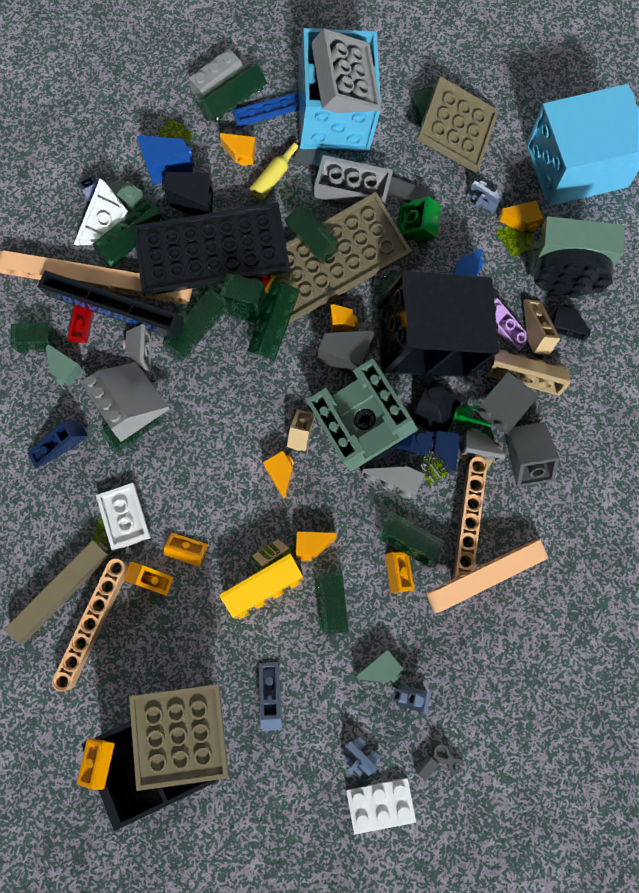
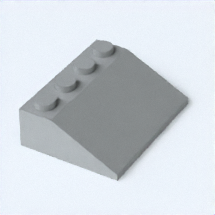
(345, 73)
(124, 398)

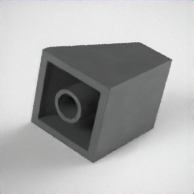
(345, 349)
(507, 403)
(532, 454)

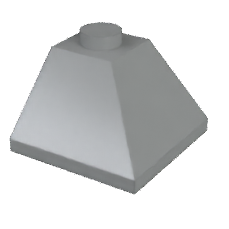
(139, 345)
(480, 445)

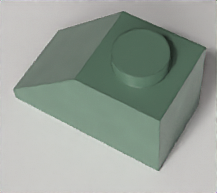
(128, 194)
(62, 367)
(382, 669)

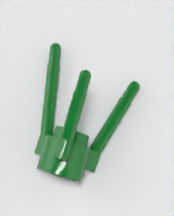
(463, 417)

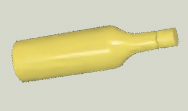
(272, 174)

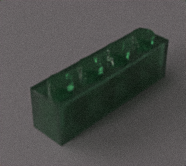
(232, 92)
(121, 238)
(273, 320)
(197, 324)

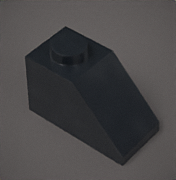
(570, 323)

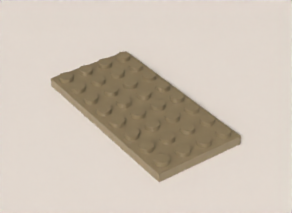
(366, 247)

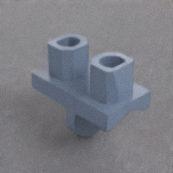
(484, 196)
(412, 698)
(357, 760)

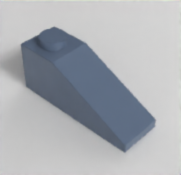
(270, 697)

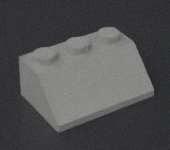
(215, 73)

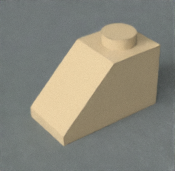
(300, 430)

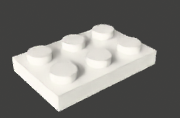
(123, 516)
(380, 806)

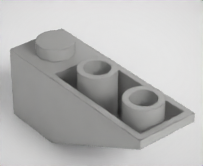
(396, 478)

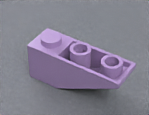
(509, 328)

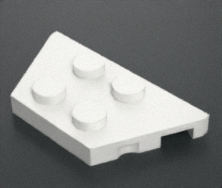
(102, 214)

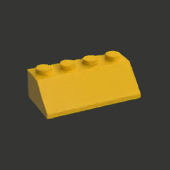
(262, 586)

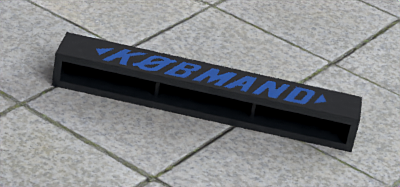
(111, 304)

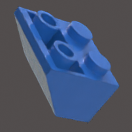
(470, 264)

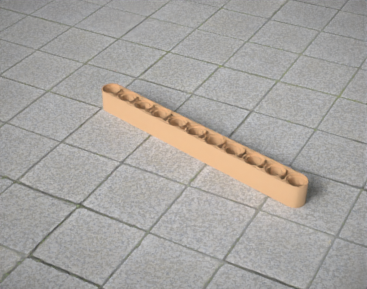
(101, 277)

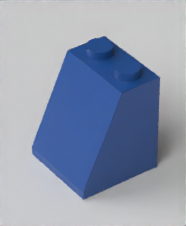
(164, 156)

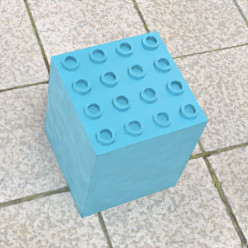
(325, 128)
(586, 144)

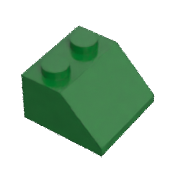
(419, 219)

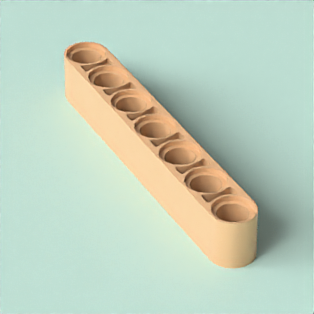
(472, 514)
(486, 576)
(84, 632)

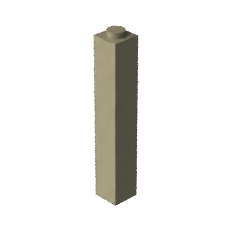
(58, 592)

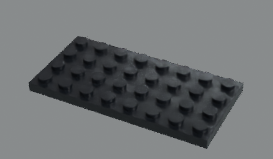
(208, 246)

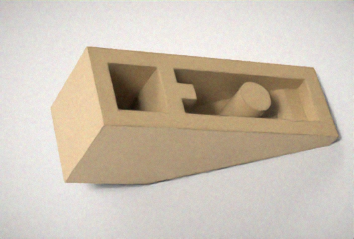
(539, 327)

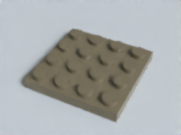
(457, 124)
(178, 737)

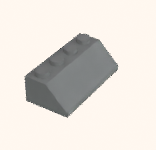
(350, 181)

